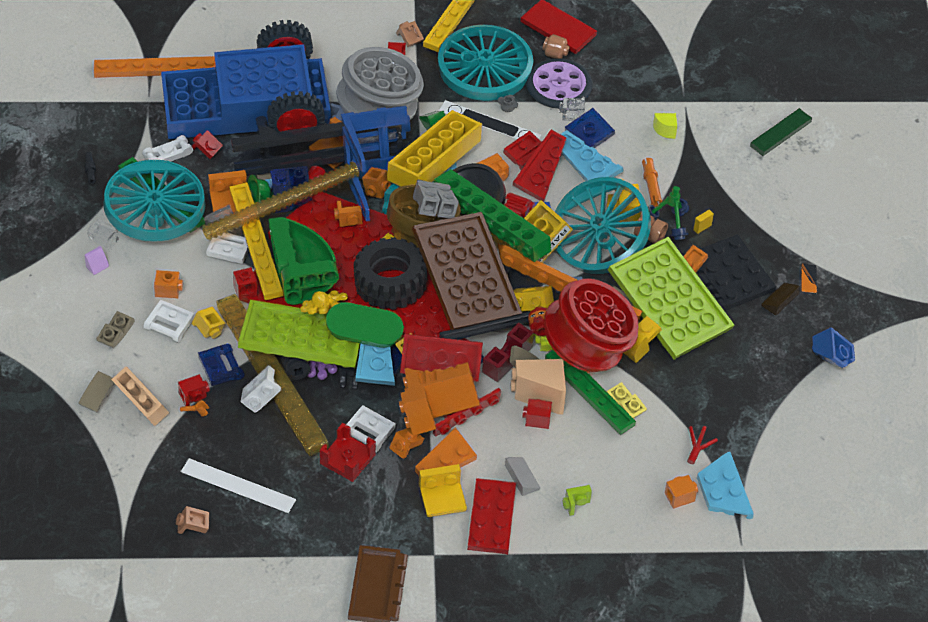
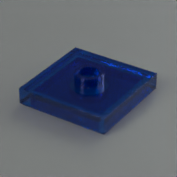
(591, 128)

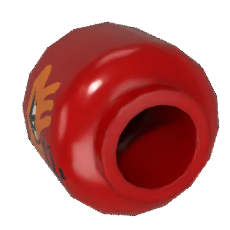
(536, 320)

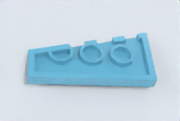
(587, 160)
(375, 365)

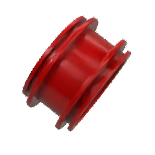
(591, 325)

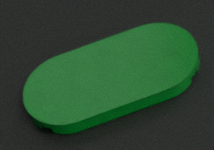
(364, 324)

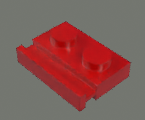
(522, 149)

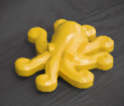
(322, 302)

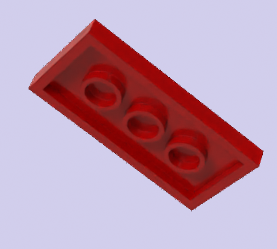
(440, 353)
(491, 516)

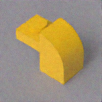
(646, 332)

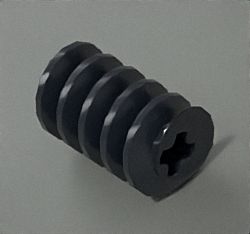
(295, 367)

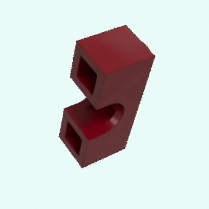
(497, 361)

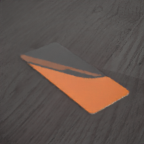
(809, 278)

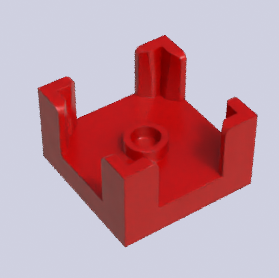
(347, 455)

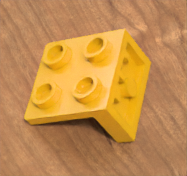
(442, 490)

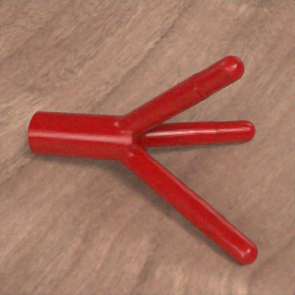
(696, 446)

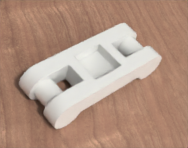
(169, 150)

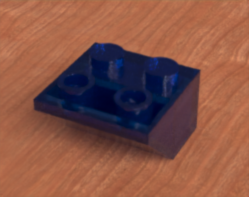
(287, 178)

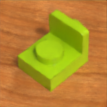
(576, 496)

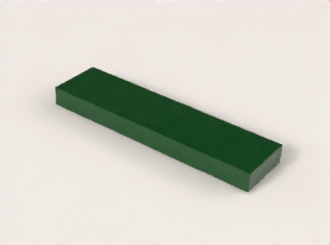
(781, 132)

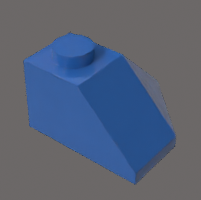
(833, 348)

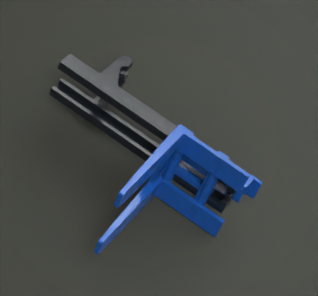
(363, 134)

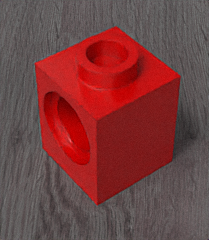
(245, 283)

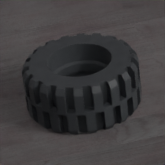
(390, 291)

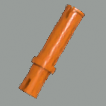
(651, 176)

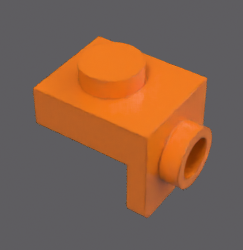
(348, 215)
(404, 441)

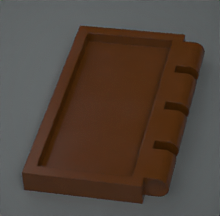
(377, 585)

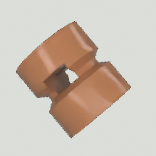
(657, 231)

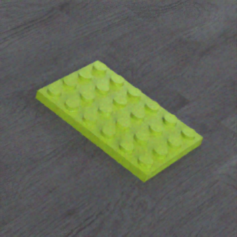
(672, 296)
(294, 334)

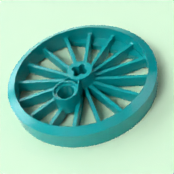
(485, 61)
(154, 201)
(609, 222)

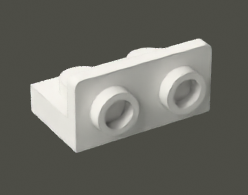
(260, 390)

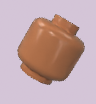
(555, 46)

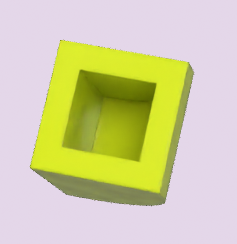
(665, 124)

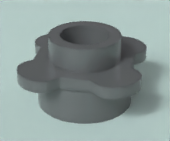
(508, 103)

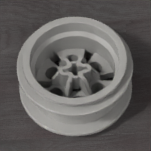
(379, 80)

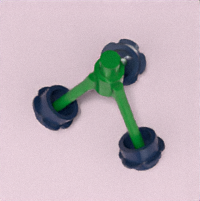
(679, 208)

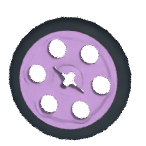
(568, 67)

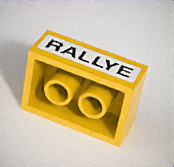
(550, 223)

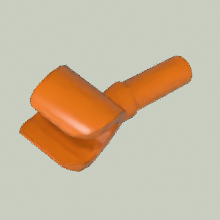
(200, 407)

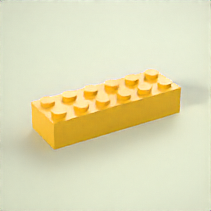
(435, 150)

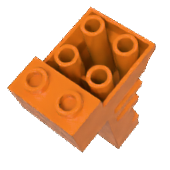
(435, 395)

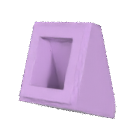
(96, 260)

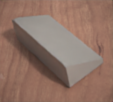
(521, 475)

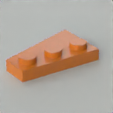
(448, 452)

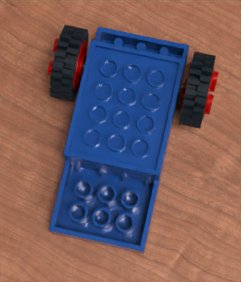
(249, 83)

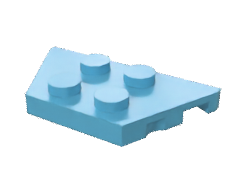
(724, 488)

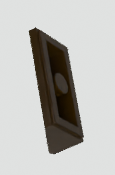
(781, 298)

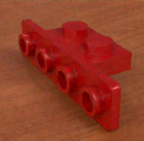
(460, 417)

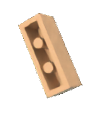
(140, 396)

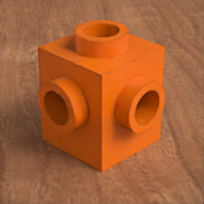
(376, 182)

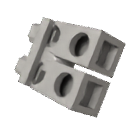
(435, 199)

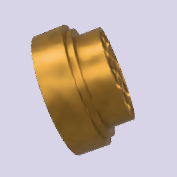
(404, 213)

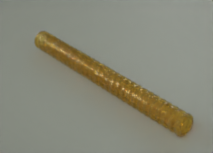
(280, 201)

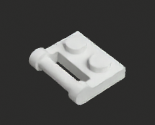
(226, 250)
(172, 316)
(371, 423)

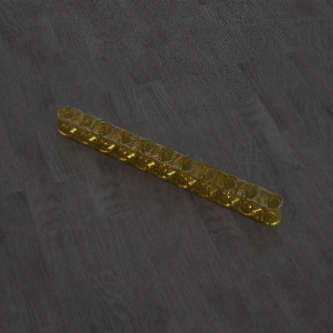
(287, 399)

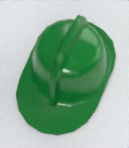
(259, 189)

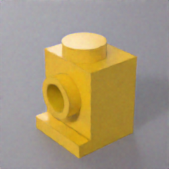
(208, 322)

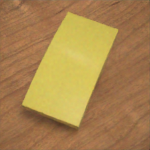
(626, 400)

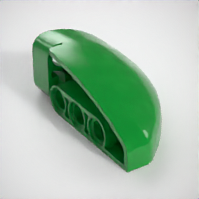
(301, 260)

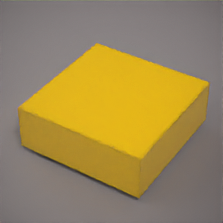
(703, 221)

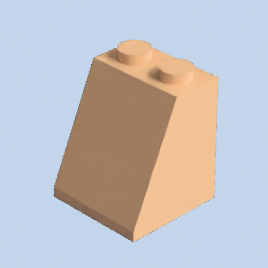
(540, 380)

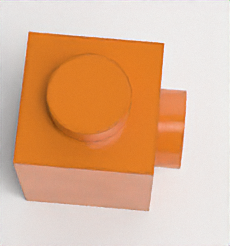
(167, 284)
(681, 491)

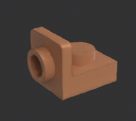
(410, 33)
(193, 519)

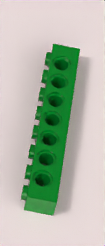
(499, 219)

